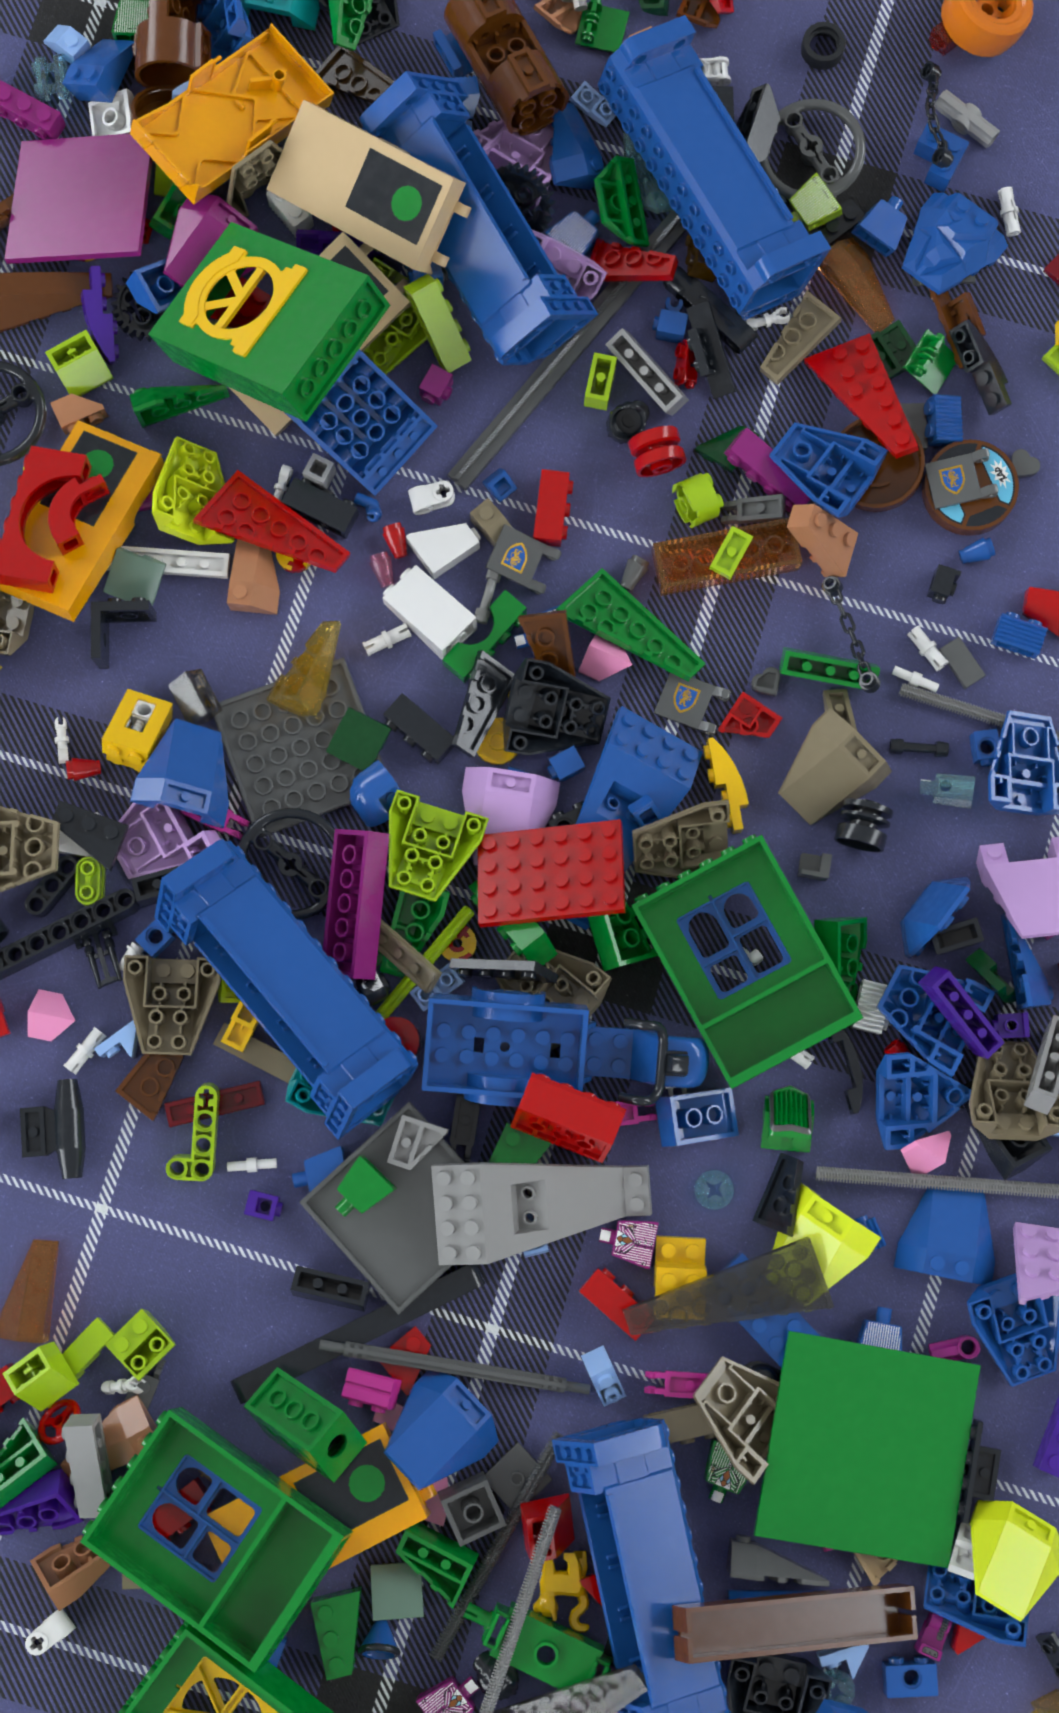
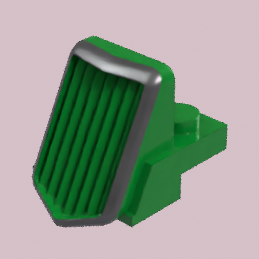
(787, 1120)

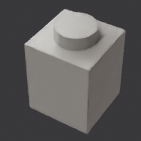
(319, 471)

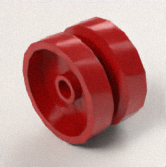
(657, 451)

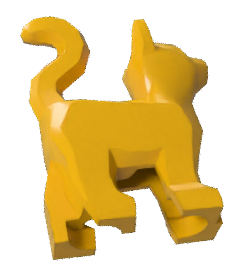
(567, 1583)

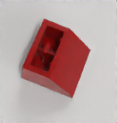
(533, 1516)

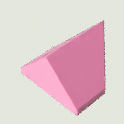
(603, 659)
(48, 1016)
(927, 1153)

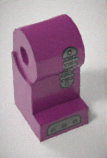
(933, 1636)

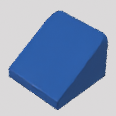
(499, 484)

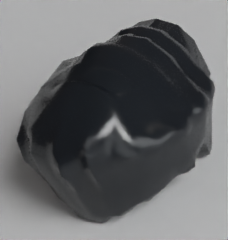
(627, 420)
(484, 1667)

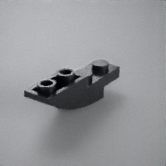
(982, 363)

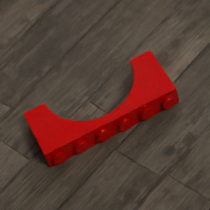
(43, 474)

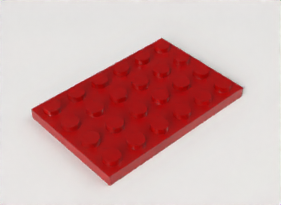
(551, 874)

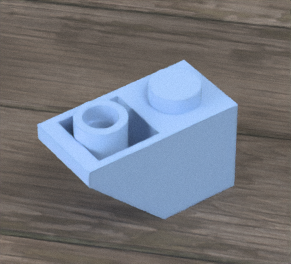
(603, 1376)

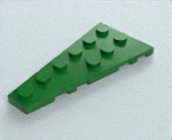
(618, 617)

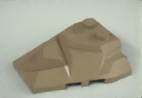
(26, 847)

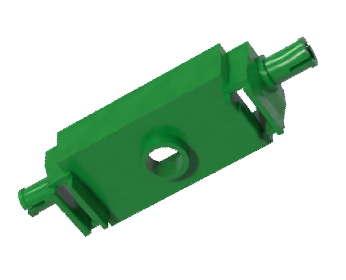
(575, 1653)

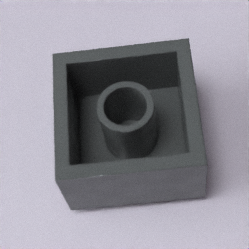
(471, 1508)

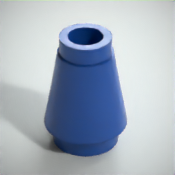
(977, 551)

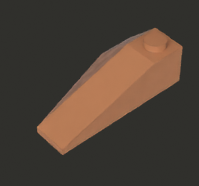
(253, 580)
(124, 1432)
(68, 1571)

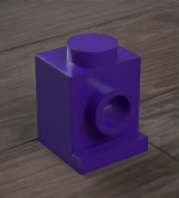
(1020, 1021)
(254, 1203)

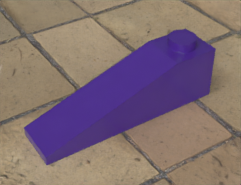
(42, 1504)

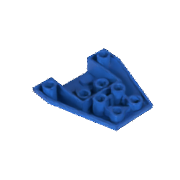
(186, 774)
(932, 913)
(1016, 1335)
(440, 1430)
(956, 1600)

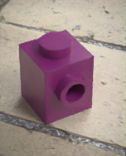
(436, 386)

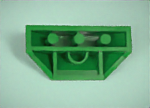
(621, 201)

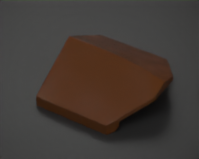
(699, 12)

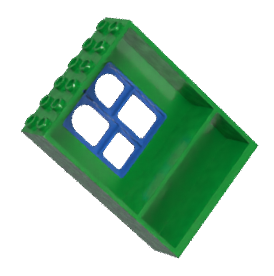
(773, 1010)
(269, 1566)

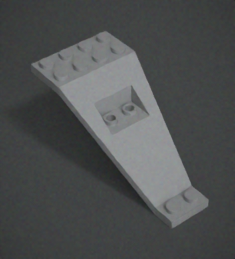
(485, 1205)

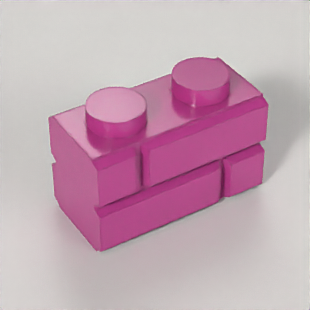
(371, 1390)

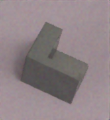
(814, 866)

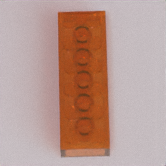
(686, 561)

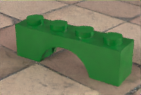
(505, 617)

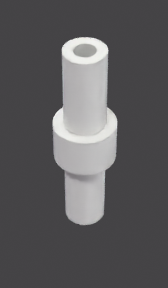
(915, 679)
(252, 1164)

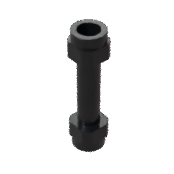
(939, 749)

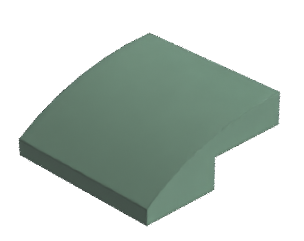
(134, 576)
(396, 1592)

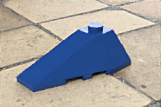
(574, 154)
(152, 287)
(1027, 976)

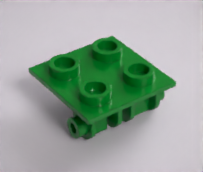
(602, 27)
(930, 361)

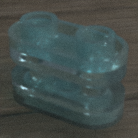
(41, 71)

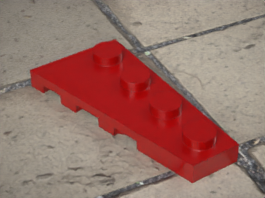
(632, 263)

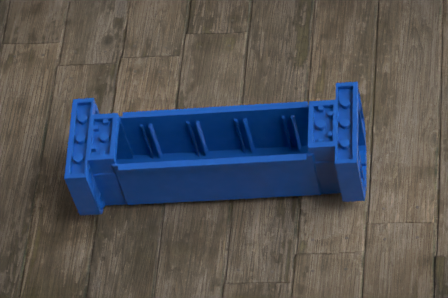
(709, 170)
(493, 252)
(286, 983)
(641, 1557)

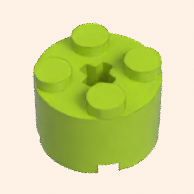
(697, 499)

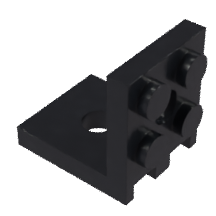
(115, 611)

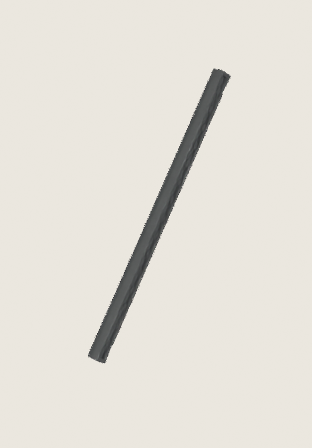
(556, 365)

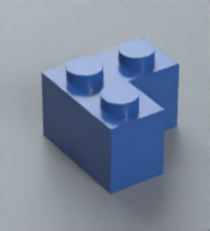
(940, 177)

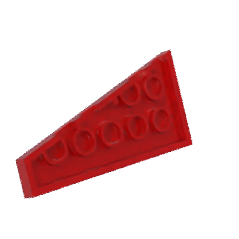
(257, 517)

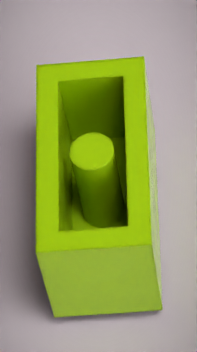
(600, 381)

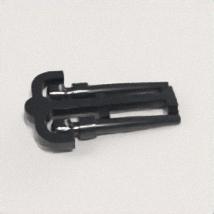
(90, 953)

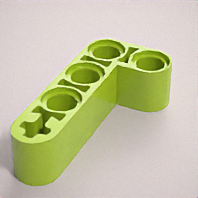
(200, 1130)

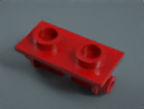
(683, 371)

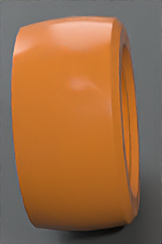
(982, 27)

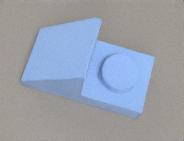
(126, 1037)
(852, 1655)

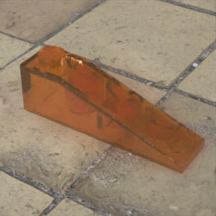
(855, 279)
(30, 1301)

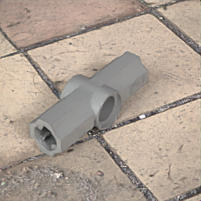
(966, 118)

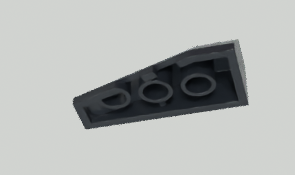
(1011, 1156)

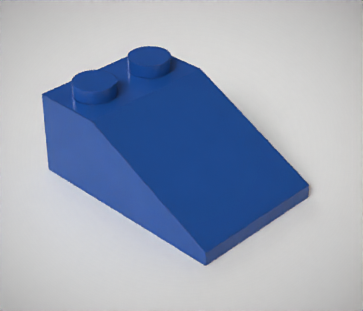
(99, 71)
(696, 1117)

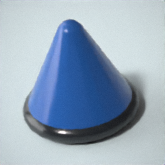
(379, 1643)

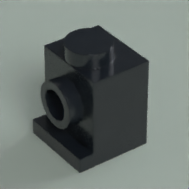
(943, 584)

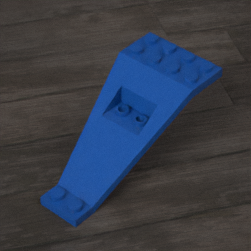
(637, 763)

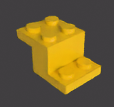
(678, 1262)

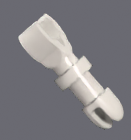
(768, 319)
(284, 478)
(61, 741)
(122, 1386)

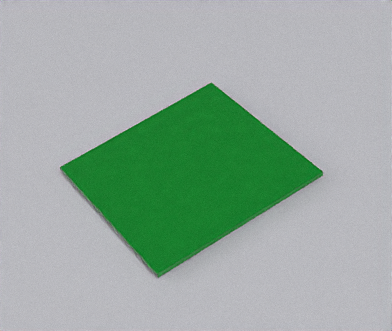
(867, 1450)

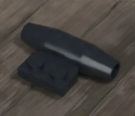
(57, 1130)

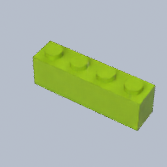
(438, 323)

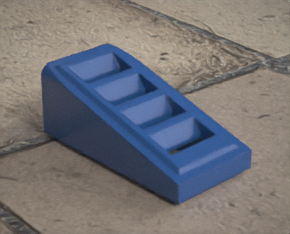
(643, 808)

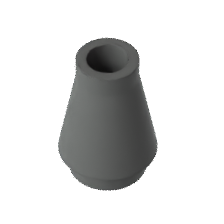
(634, 571)

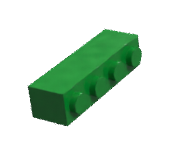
(823, 667)

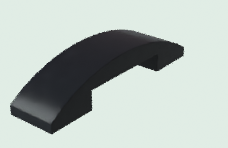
(854, 1095)

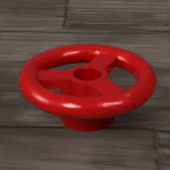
(58, 1421)

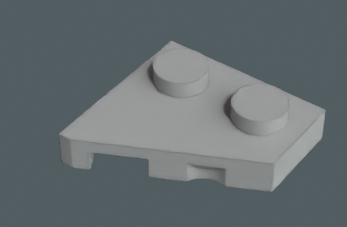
(414, 1141)

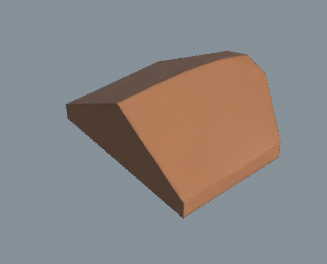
(560, 14)

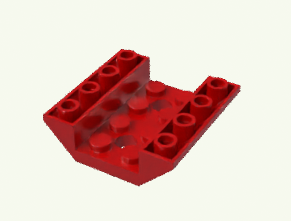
(568, 1117)

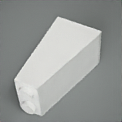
(429, 611)

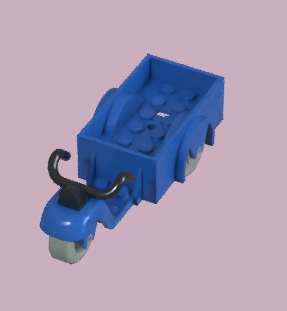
(519, 1040)

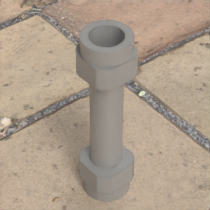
(482, 613)

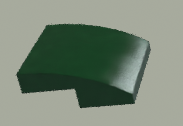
(894, 348)
(358, 739)

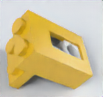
(133, 746)

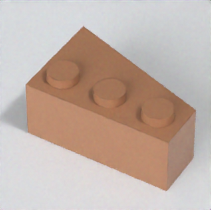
(824, 537)

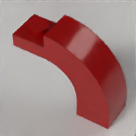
(67, 505)

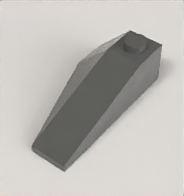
(753, 1561)

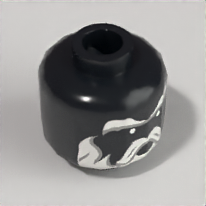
(374, 990)

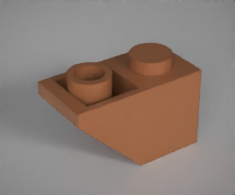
(75, 408)

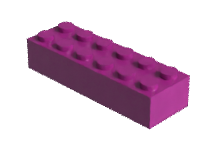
(356, 901)

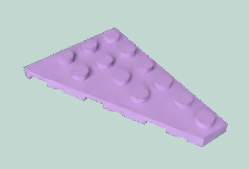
(1036, 1261)

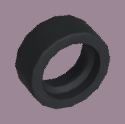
(823, 29)

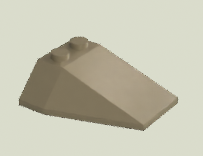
(740, 1413)

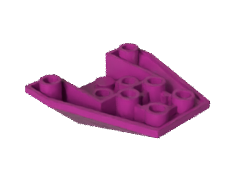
(196, 233)

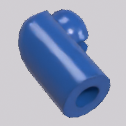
(371, 506)

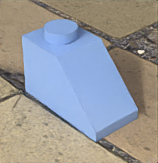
(68, 42)

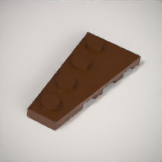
(549, 638)
(150, 1082)

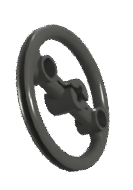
(814, 143)

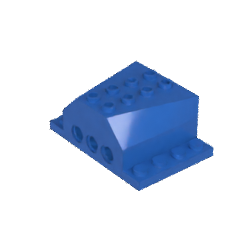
(367, 424)

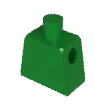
(363, 1187)

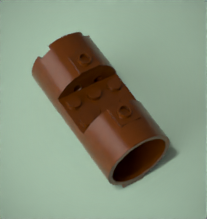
(170, 43)
(508, 62)

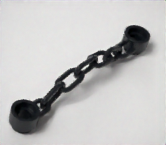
(931, 73)
(834, 591)

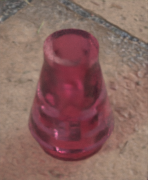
(382, 567)

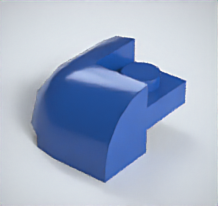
(373, 794)

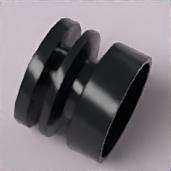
(864, 821)

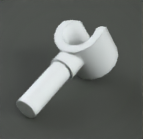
(755, 956)

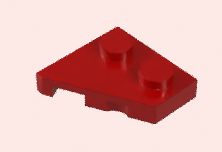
(414, 1342)

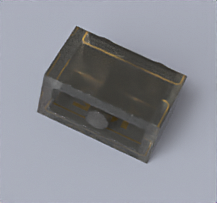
(195, 697)

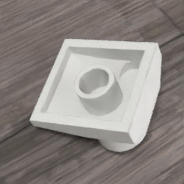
(111, 117)

